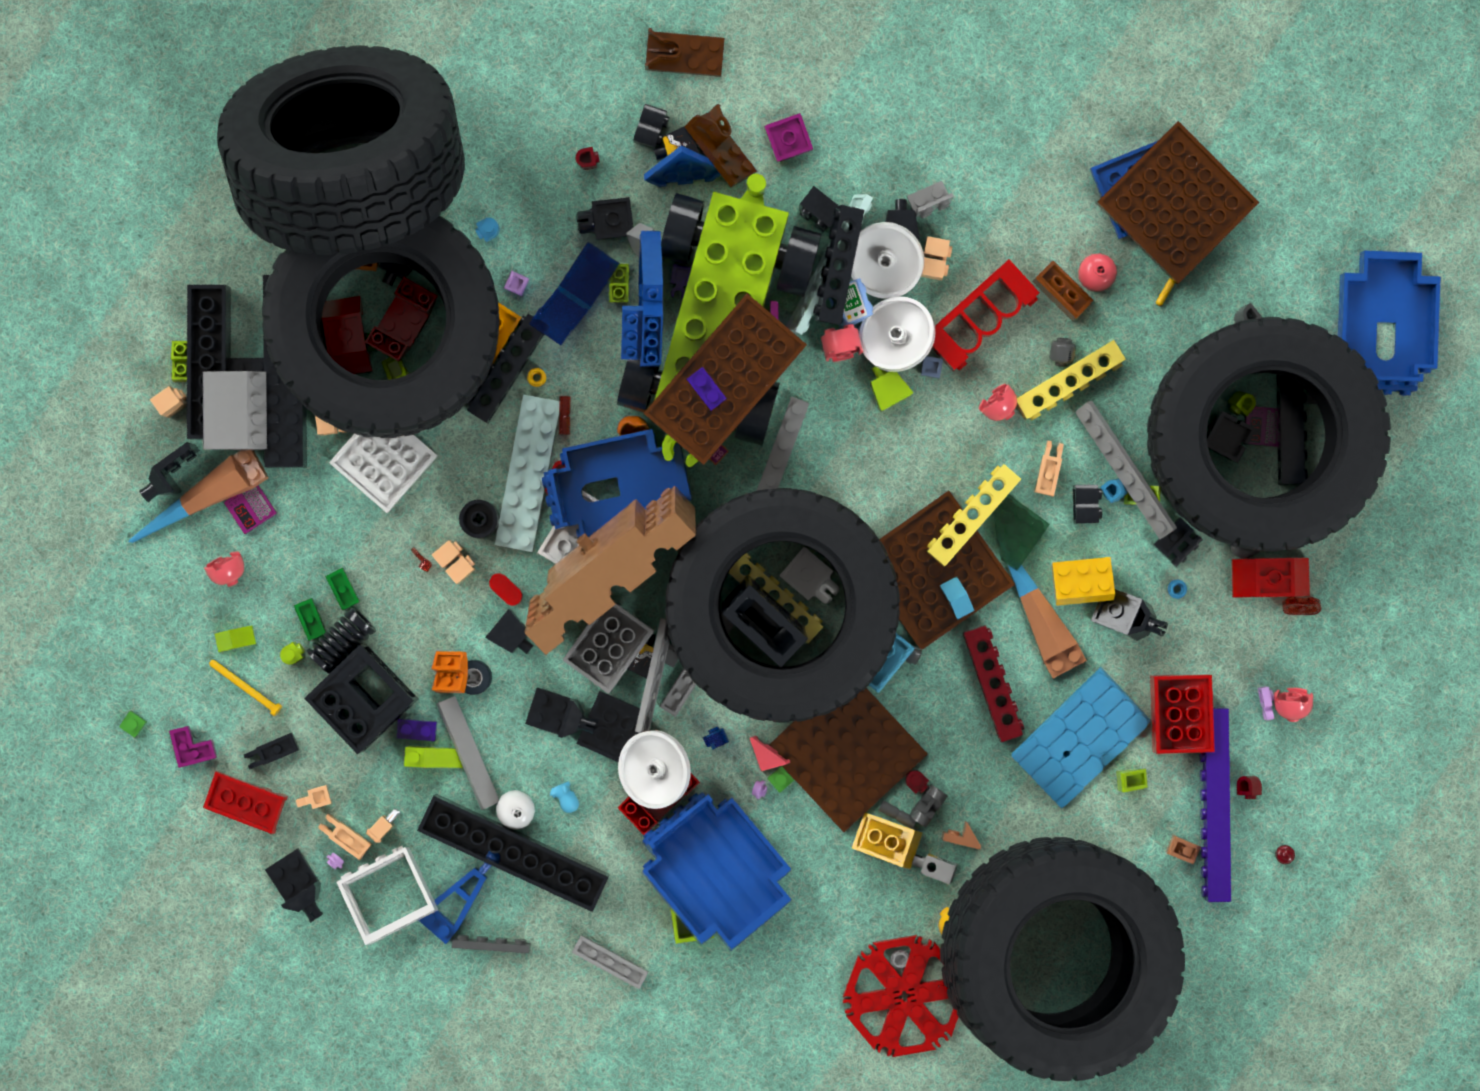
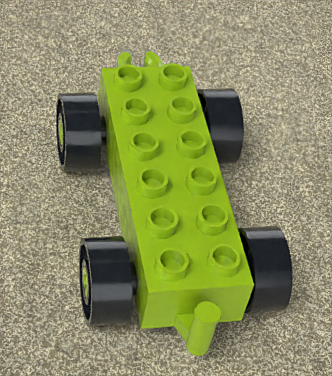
(733, 258)

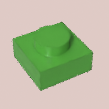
(133, 724)
(780, 779)

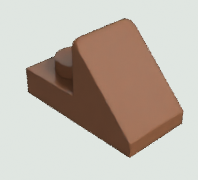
(967, 839)
(1182, 849)

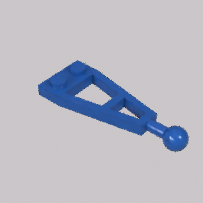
(442, 926)

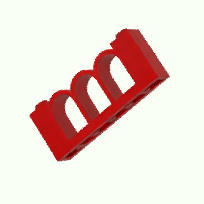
(1014, 282)

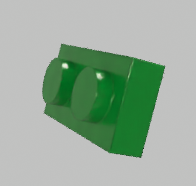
(342, 589)
(310, 619)

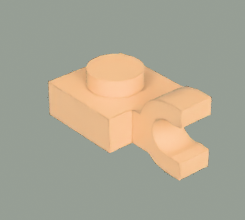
(317, 797)

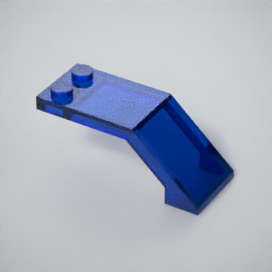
(575, 294)

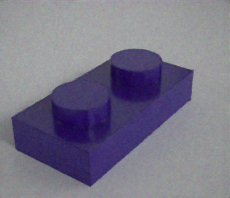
(706, 389)
(416, 730)

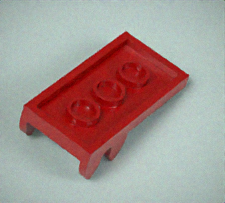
(245, 802)

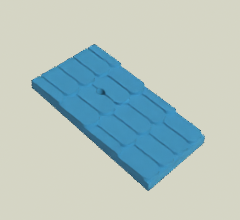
(1081, 738)

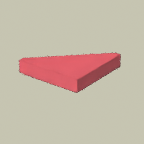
(766, 755)

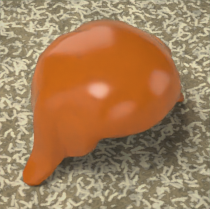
(631, 424)

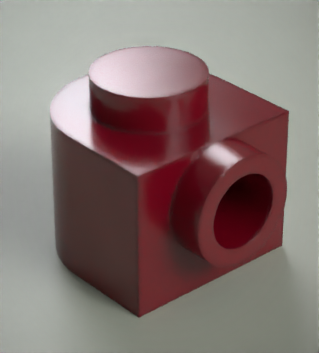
(587, 158)
(916, 781)
(1249, 786)

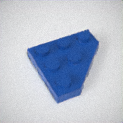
(682, 167)

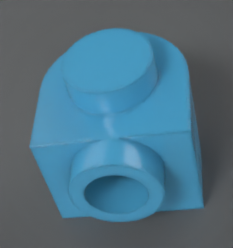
(487, 229)
(1114, 490)

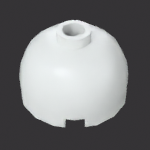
(507, 808)

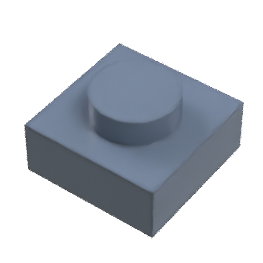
(931, 367)

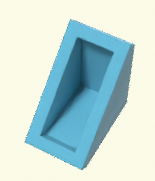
(957, 597)

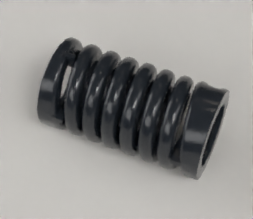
(330, 662)

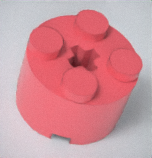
(841, 343)

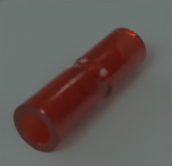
(564, 411)

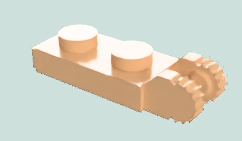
(1049, 471)
(346, 837)

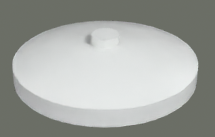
(888, 260)
(897, 334)
(654, 769)

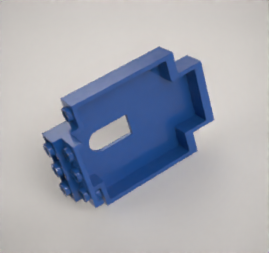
(1392, 292)
(644, 323)
(631, 458)

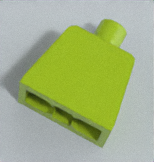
(888, 388)

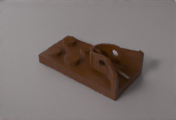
(684, 53)
(719, 146)

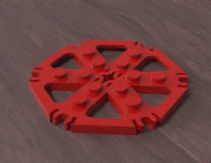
(884, 998)

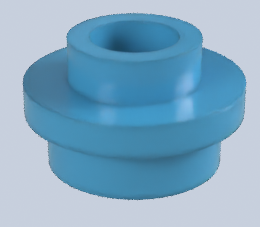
(1183, 589)

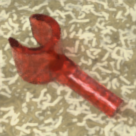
(425, 564)

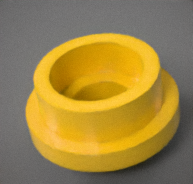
(532, 372)

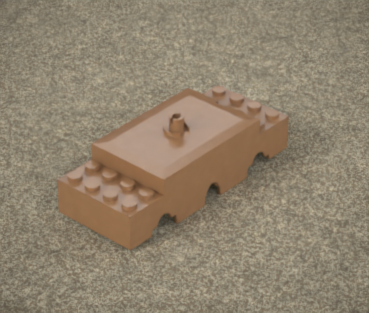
(613, 555)

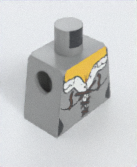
(944, 870)

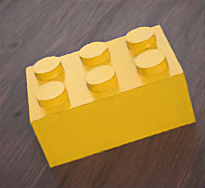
(1083, 581)

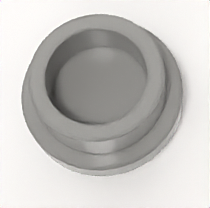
(899, 959)

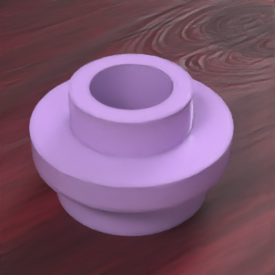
(759, 789)
(335, 861)

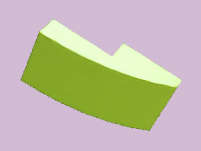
(619, 284)
(179, 359)

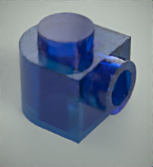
(716, 738)

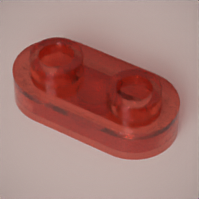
(1301, 606)

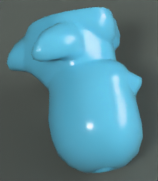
(567, 798)

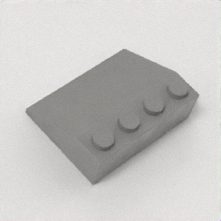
(234, 410)
(608, 647)

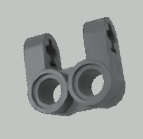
(928, 805)

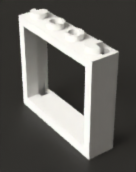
(366, 869)

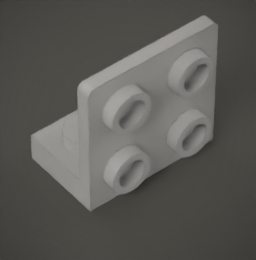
(929, 199)

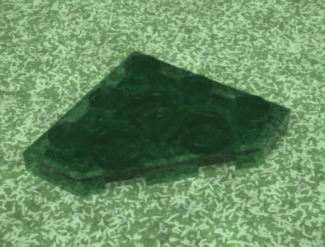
(1017, 531)

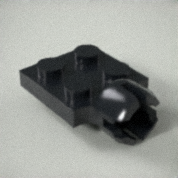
(606, 219)

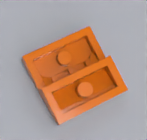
(448, 667)

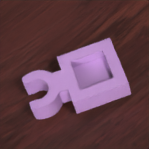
(1266, 697)

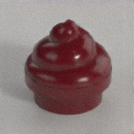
(1285, 854)

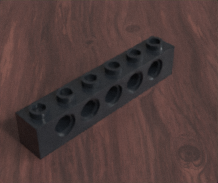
(854, 218)
(486, 412)

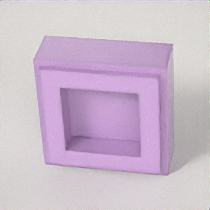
(516, 283)

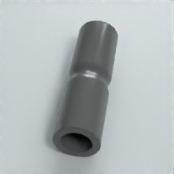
(897, 814)

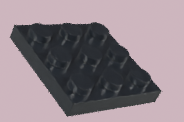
(614, 726)

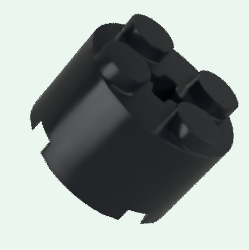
(470, 513)

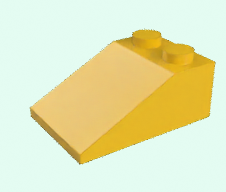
(887, 840)

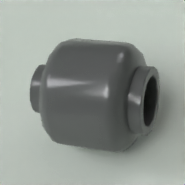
(1062, 351)

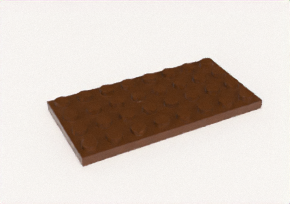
(744, 362)

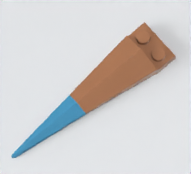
(230, 478)
(1055, 642)

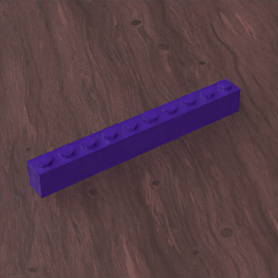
(1216, 813)

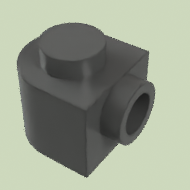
(1246, 312)

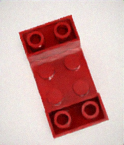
(402, 320)
(346, 334)
(1270, 577)
(646, 818)

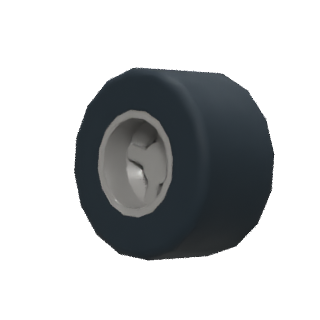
(478, 677)

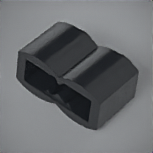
(650, 126)
(1086, 504)

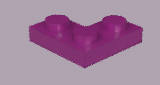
(188, 752)

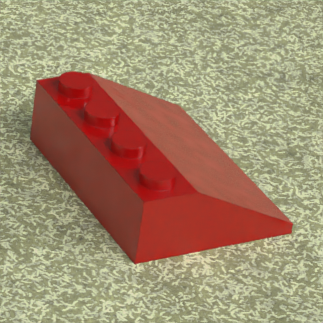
(1182, 714)

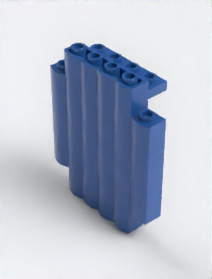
(715, 870)

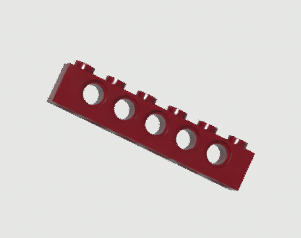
(1015, 727)

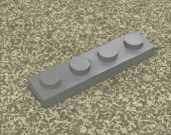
(610, 961)

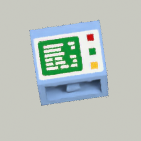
(857, 305)

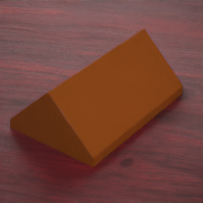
(1063, 290)

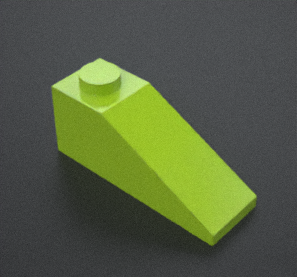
(431, 757)

